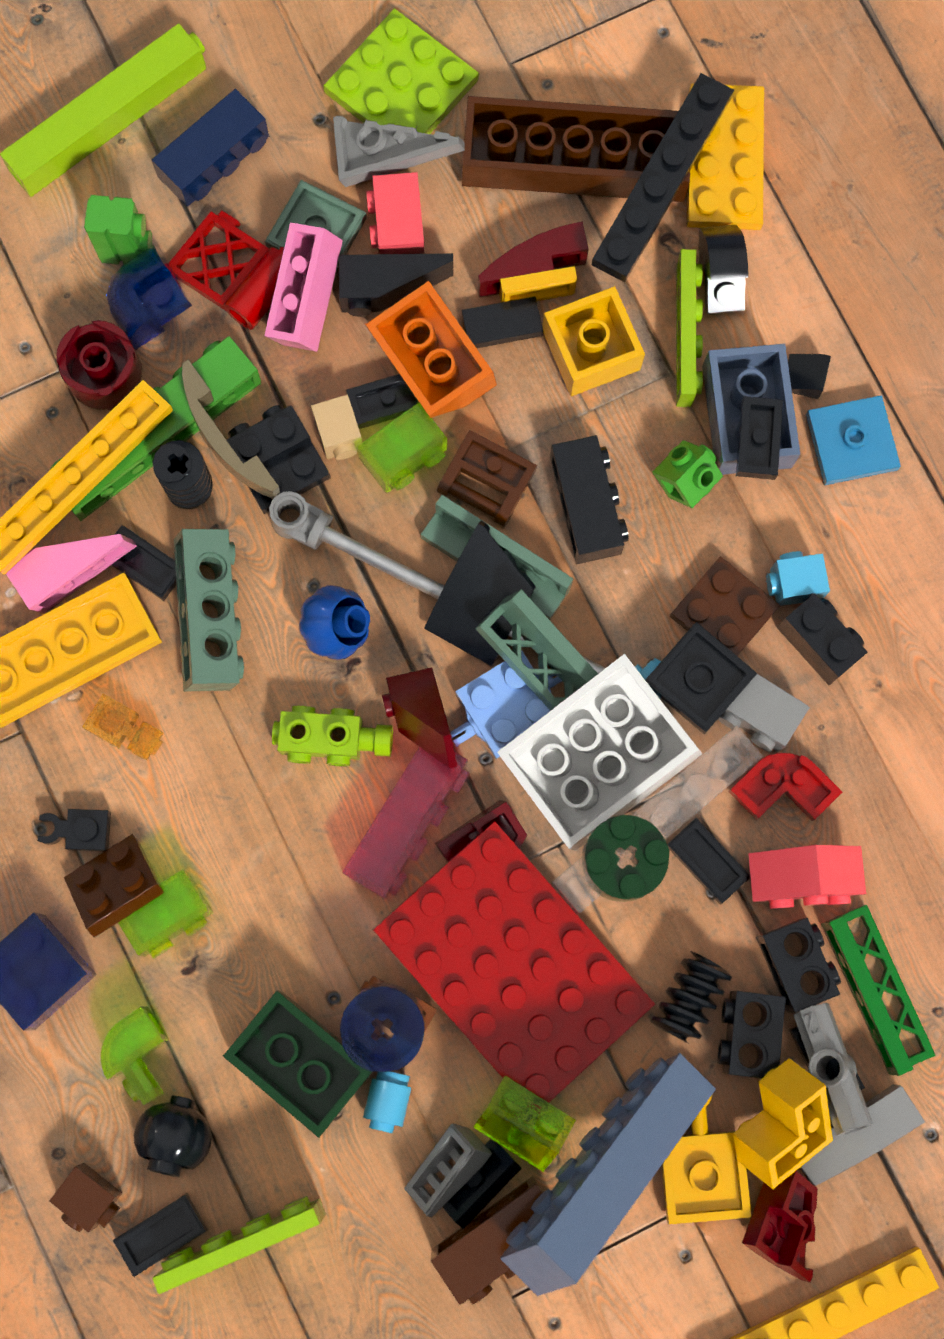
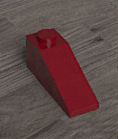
(420, 713)

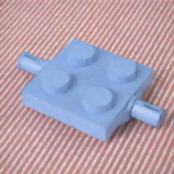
(499, 706)

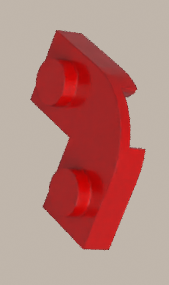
(789, 775)

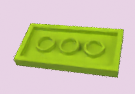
(225, 1248)

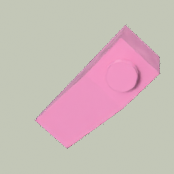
(56, 571)

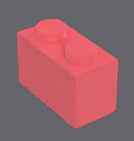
(397, 214)

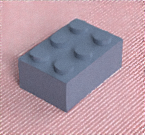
(750, 373)

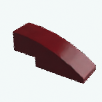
(547, 251)

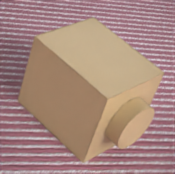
(337, 427)

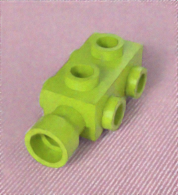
(318, 739)

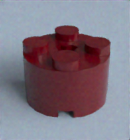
(101, 346)

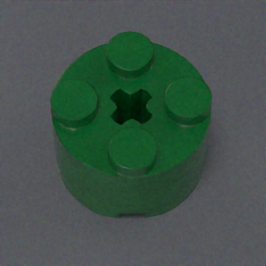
(648, 852)

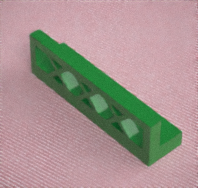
(869, 993)

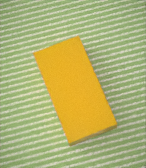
(542, 285)

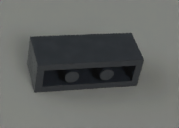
(588, 499)

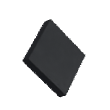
(700, 678)

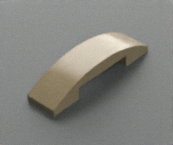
(251, 472)

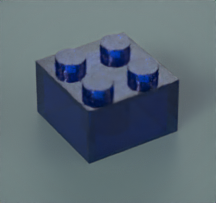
(38, 971)

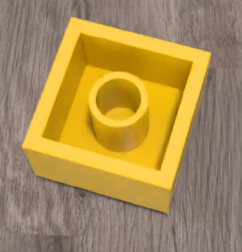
(593, 341)

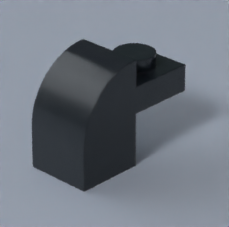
(725, 267)

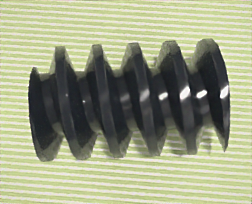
(183, 474)
(691, 997)

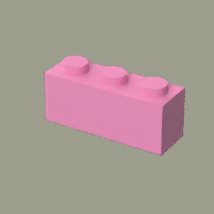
(303, 287)

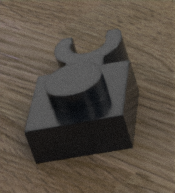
(82, 830)

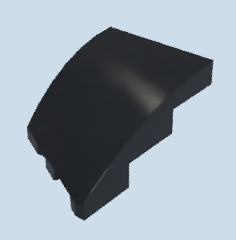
(473, 590)

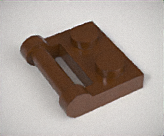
(493, 467)

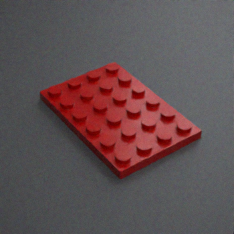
(514, 965)

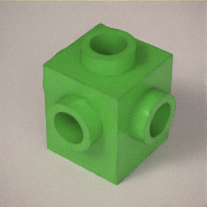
(688, 473)

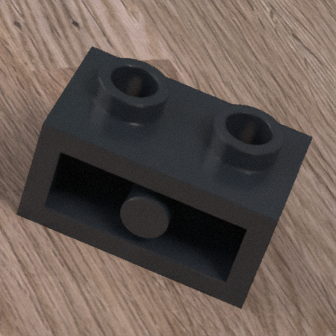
(822, 638)

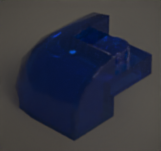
(145, 296)

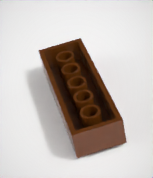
(560, 146)

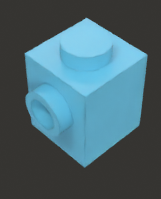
(797, 578)

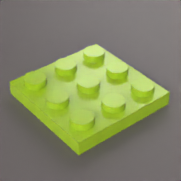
(401, 77)

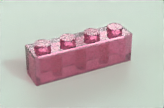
(403, 822)

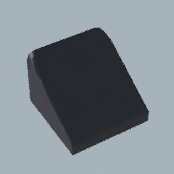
(808, 373)

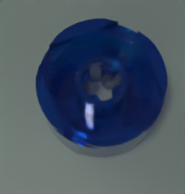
(382, 1052)

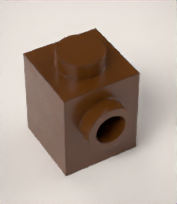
(86, 1199)

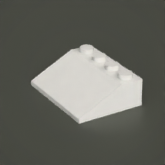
(599, 752)

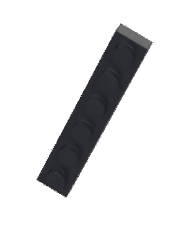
(662, 177)

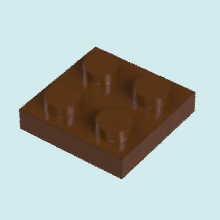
(726, 606)
(113, 885)

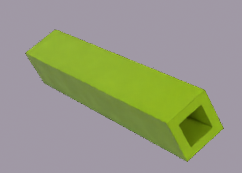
(105, 109)

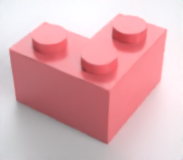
(808, 873)

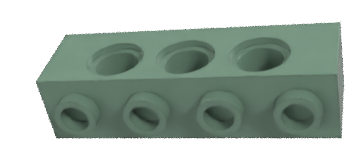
(200, 668)

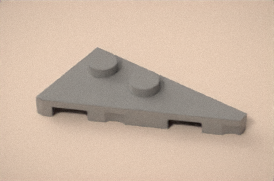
(385, 149)

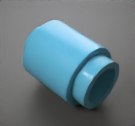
(387, 1101)

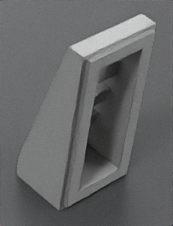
(455, 1177)

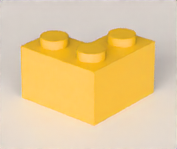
(788, 1128)

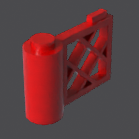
(252, 290)

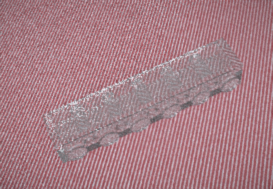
(673, 805)

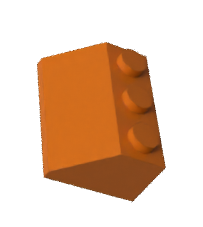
(432, 352)

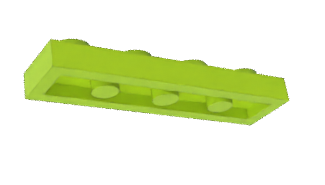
(688, 344)

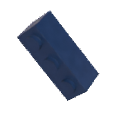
(211, 148)

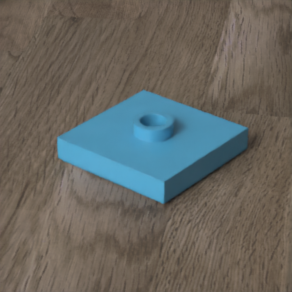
(853, 440)

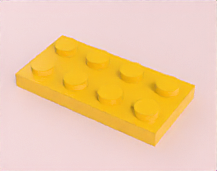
(730, 168)

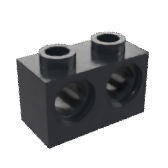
(789, 969)
(764, 1036)

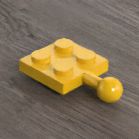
(705, 1177)

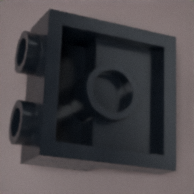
(283, 449)

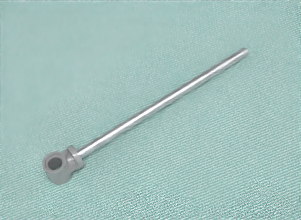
(314, 528)

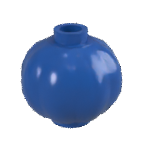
(334, 622)

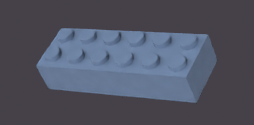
(607, 1175)

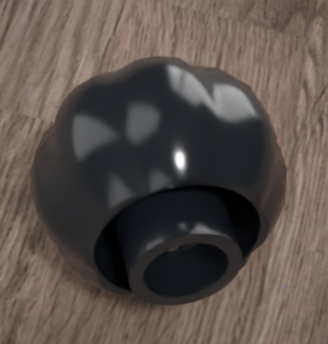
(172, 1136)

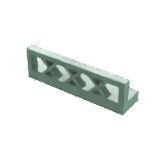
(451, 531)
(547, 642)

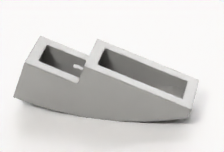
(892, 1118)

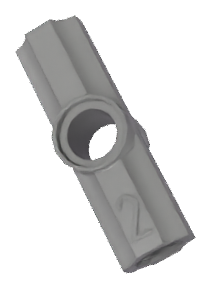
(822, 1043)

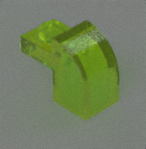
(124, 1053)

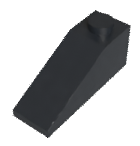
(381, 280)

